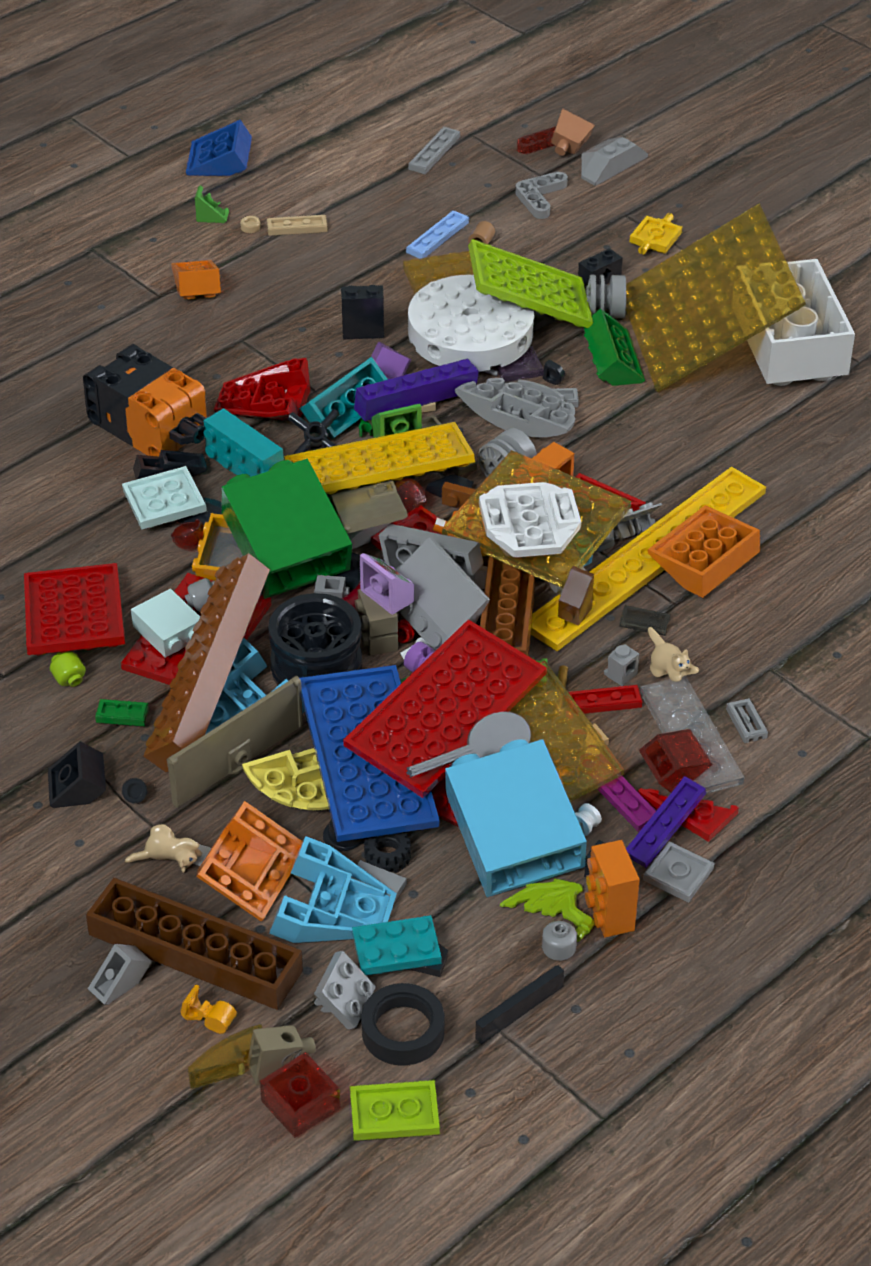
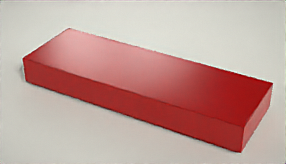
(607, 699)

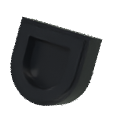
(553, 372)

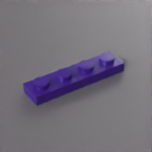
(665, 821)

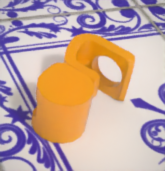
(217, 1016)

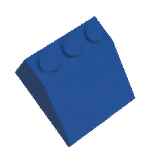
(220, 152)

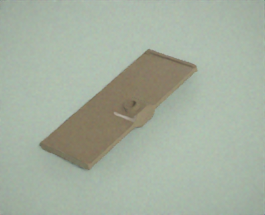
(368, 506)
(235, 742)

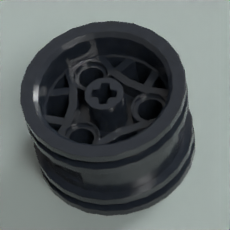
(314, 637)

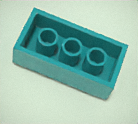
(239, 445)

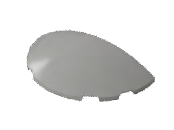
(520, 405)

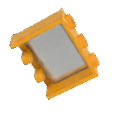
(216, 548)

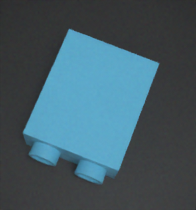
(515, 816)

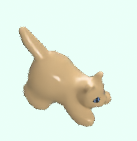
(669, 660)
(164, 846)

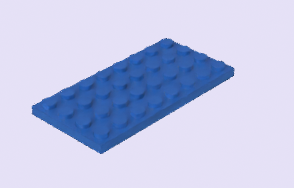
(358, 794)

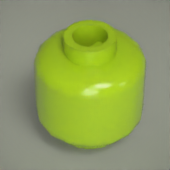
(67, 669)

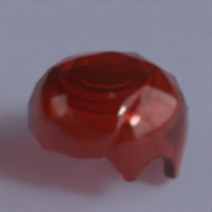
(188, 535)

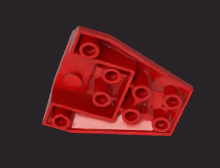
(268, 392)

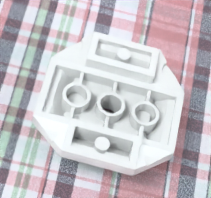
(530, 518)

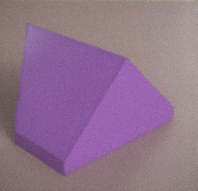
(390, 361)

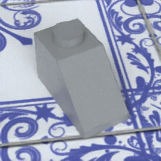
(119, 973)

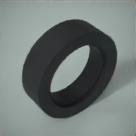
(404, 1052)

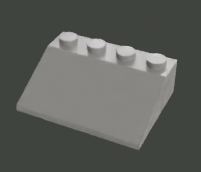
(442, 594)

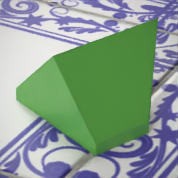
(208, 210)

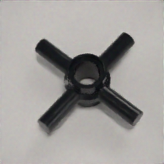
(314, 427)

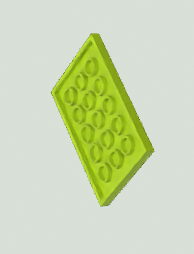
(529, 284)

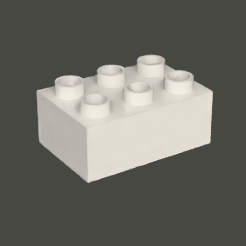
(810, 341)

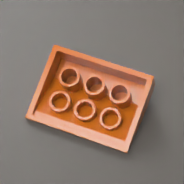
(706, 550)

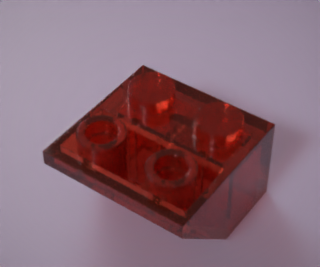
(675, 756)

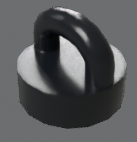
(134, 790)

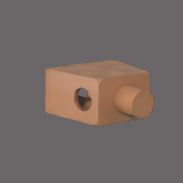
(570, 133)

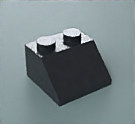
(77, 777)

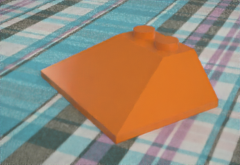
(250, 861)

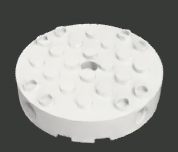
(458, 323)

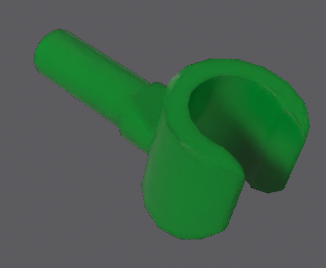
(364, 427)

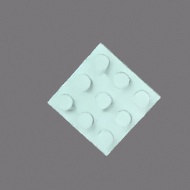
(164, 497)

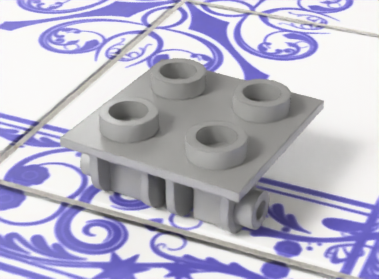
(635, 521)

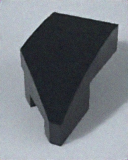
(436, 486)

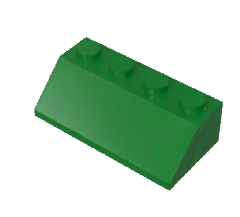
(613, 351)

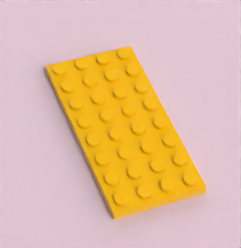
(388, 457)

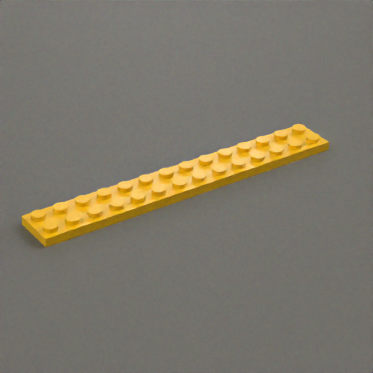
(633, 566)

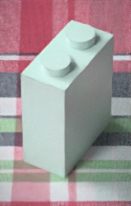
(165, 622)

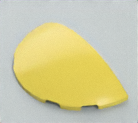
(289, 779)

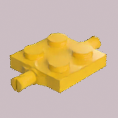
(656, 234)

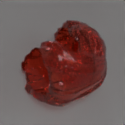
(411, 494)

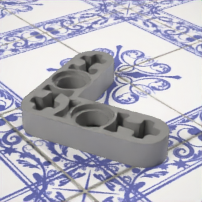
(535, 187)

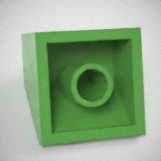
(397, 421)

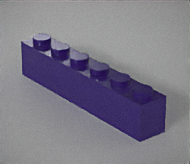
(414, 388)

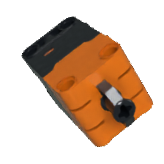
(145, 402)

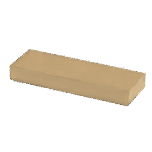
(297, 225)

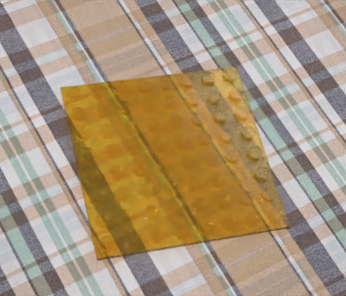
(711, 297)

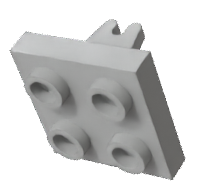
(344, 990)

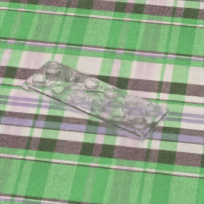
(679, 708)

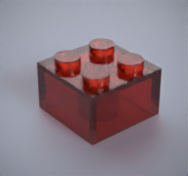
(300, 1094)

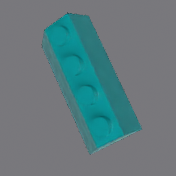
(342, 397)

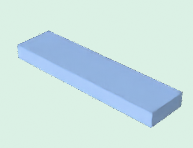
(437, 234)

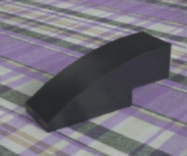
(168, 460)

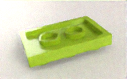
(394, 1110)

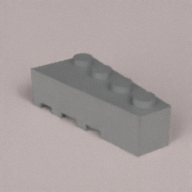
(401, 542)

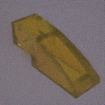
(222, 1060)

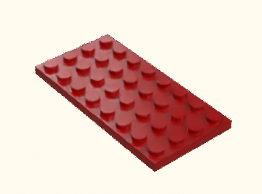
(441, 703)

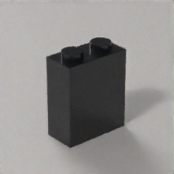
(362, 312)

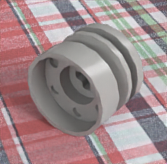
(607, 296)
(496, 450)

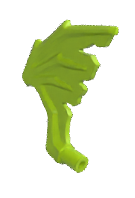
(552, 899)

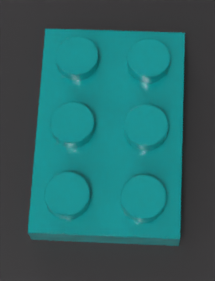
(396, 945)

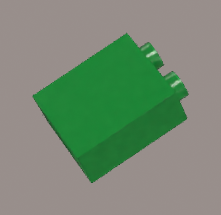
(286, 525)

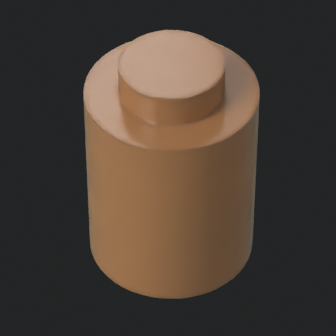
(483, 232)

